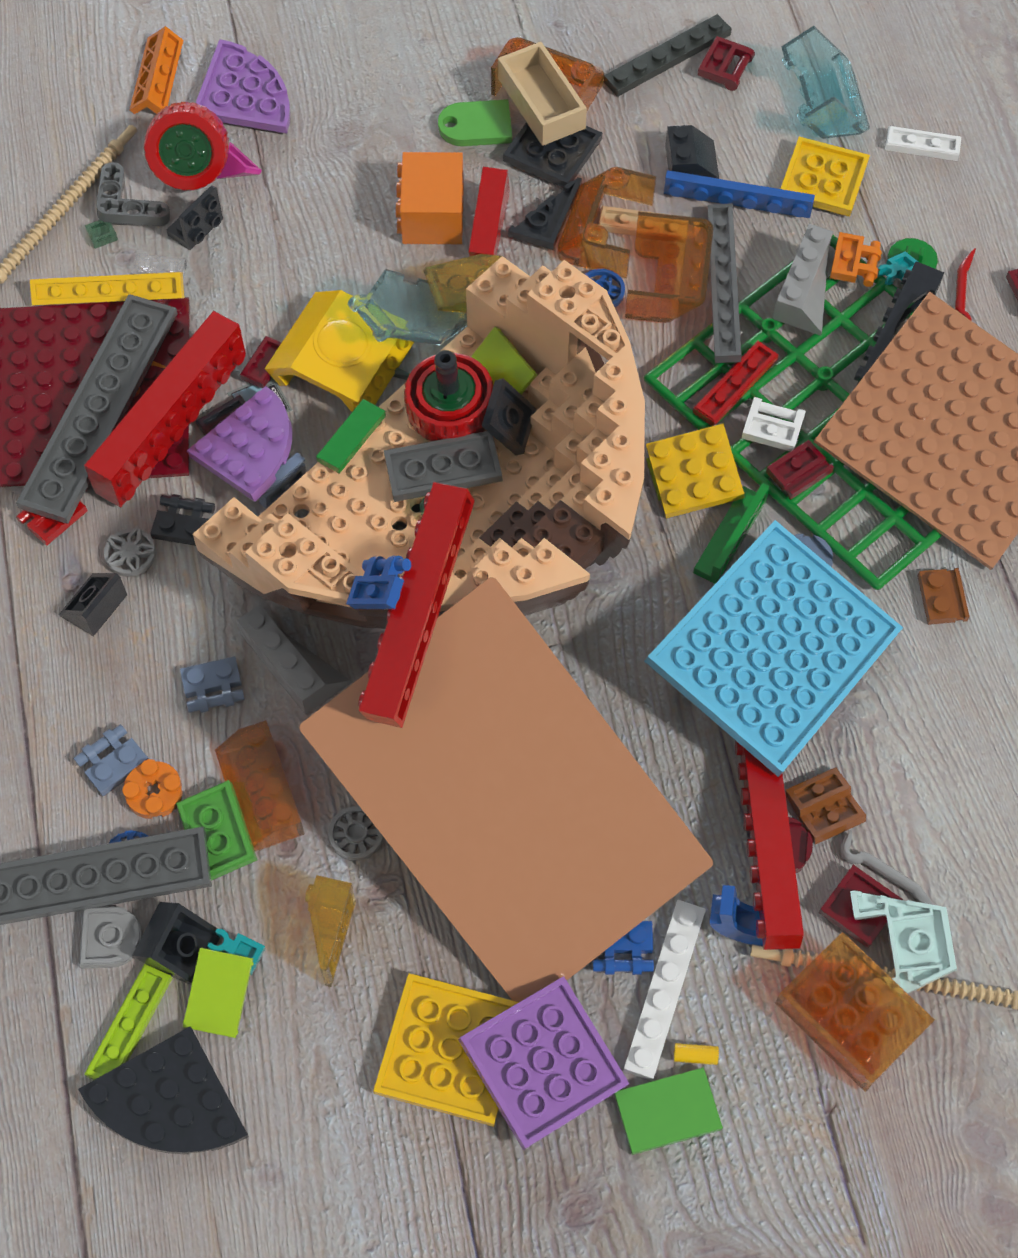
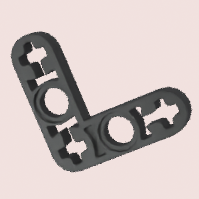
(116, 203)

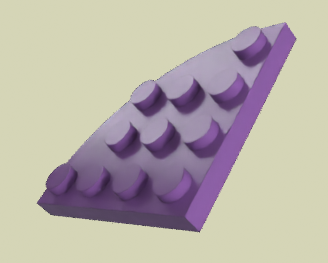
(245, 90)
(248, 445)

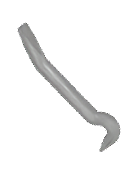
(883, 869)

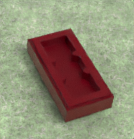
(255, 371)

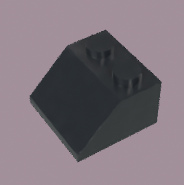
(690, 151)
(174, 941)

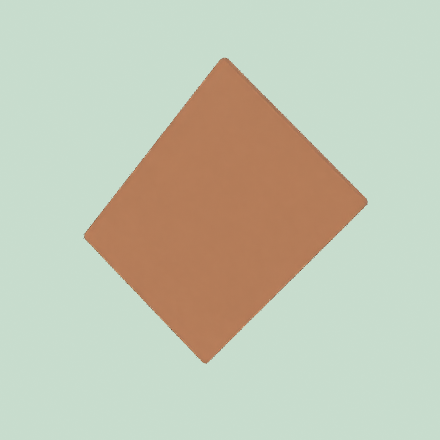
(511, 798)

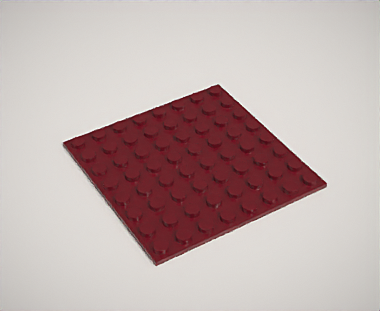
(42, 366)

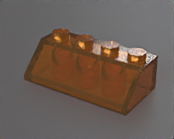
(260, 785)

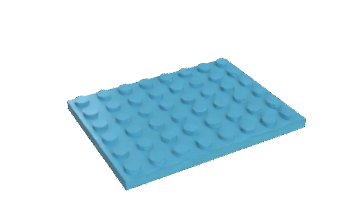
(774, 647)

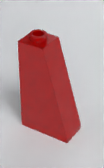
(489, 211)

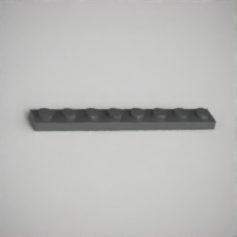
(724, 285)

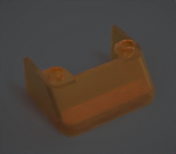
(576, 71)
(585, 242)

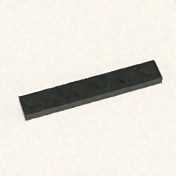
(666, 55)

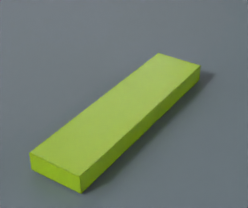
(130, 1021)

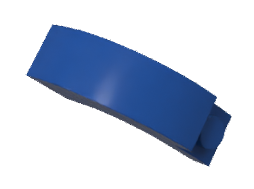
(734, 918)

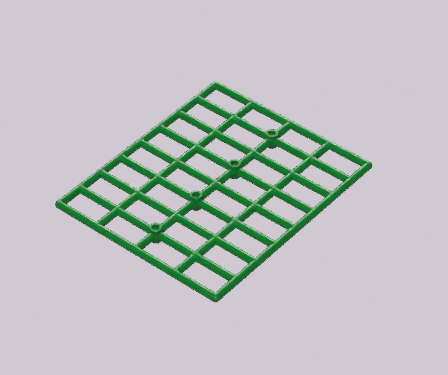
(823, 382)

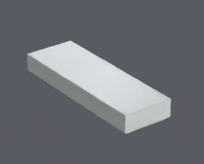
(923, 143)

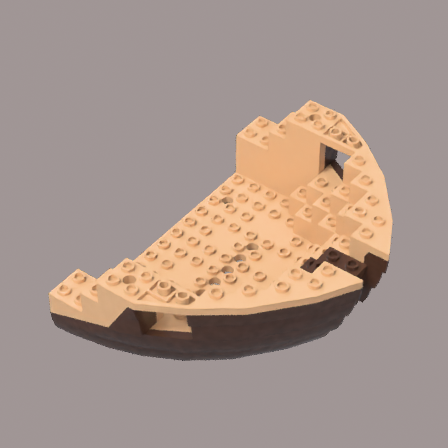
(535, 531)

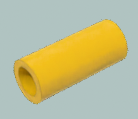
(696, 1053)

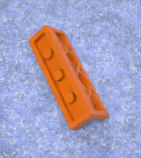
(157, 71)

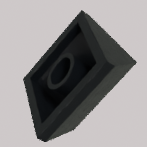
(95, 602)

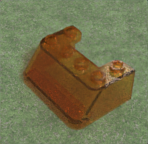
(683, 259)

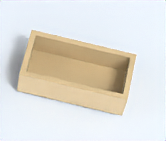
(542, 93)

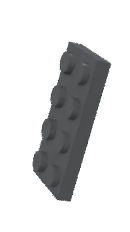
(451, 461)

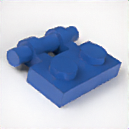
(378, 590)
(635, 942)

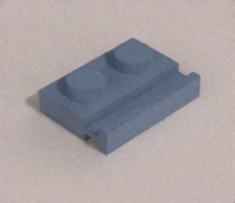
(285, 478)

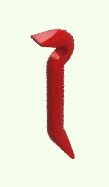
(961, 284)

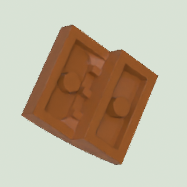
(825, 805)

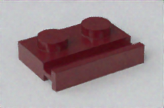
(799, 469)

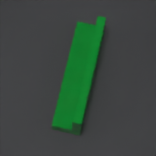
(731, 534)

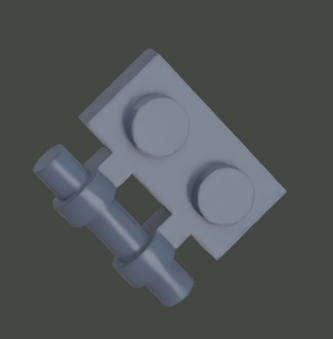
(209, 678)
(116, 766)

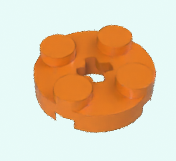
(148, 774)

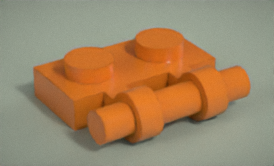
(847, 259)

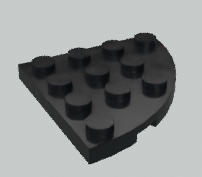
(167, 1100)

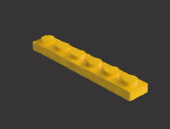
(106, 288)

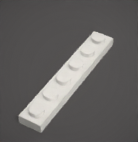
(664, 990)

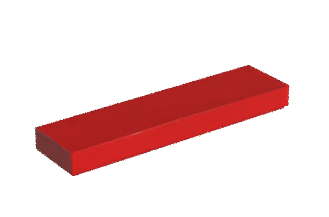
(735, 383)

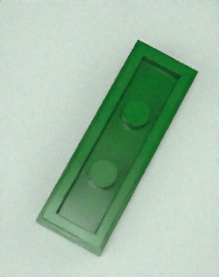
(351, 436)

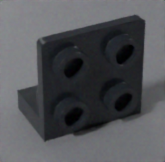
(197, 219)

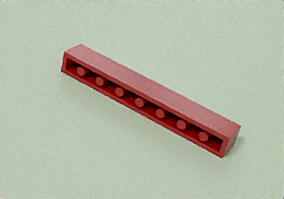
(413, 620)
(772, 854)

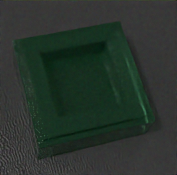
(101, 233)

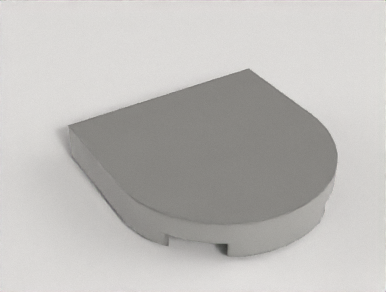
(108, 937)

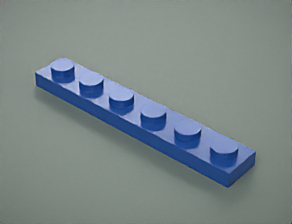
(739, 194)

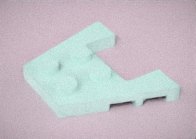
(917, 936)

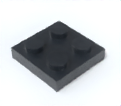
(509, 417)

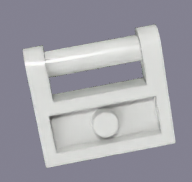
(772, 430)

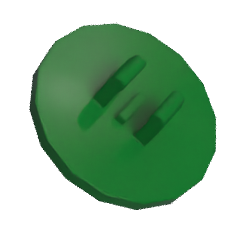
(917, 249)

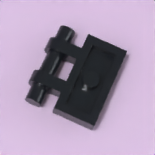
(179, 527)

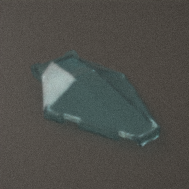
(406, 311)

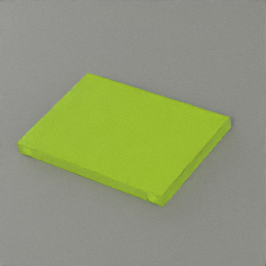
(504, 361)
(218, 992)

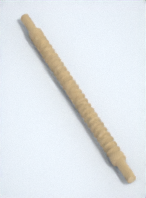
(114, 148)
(787, 957)

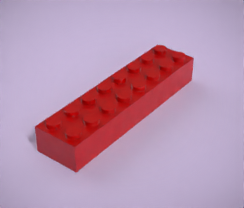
(166, 409)

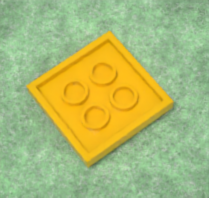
(826, 172)
(695, 471)

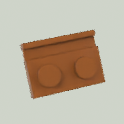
(943, 596)

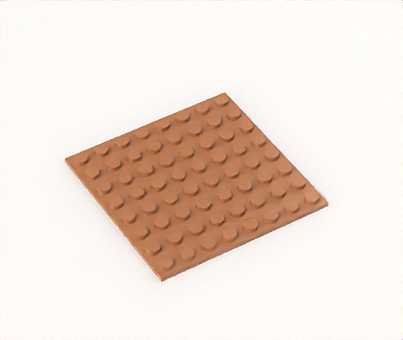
(939, 429)

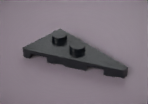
(545, 223)

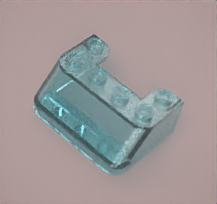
(827, 85)

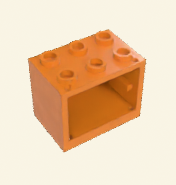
(430, 197)

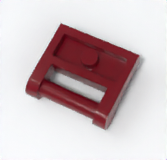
(719, 58)

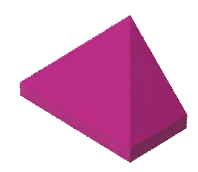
(238, 165)

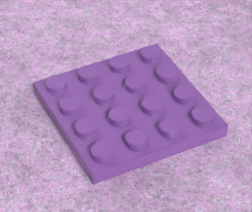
(543, 1062)

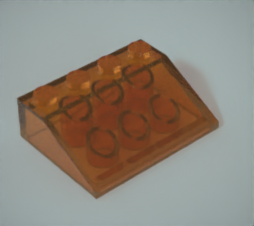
(854, 1011)

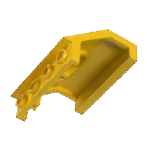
(337, 351)

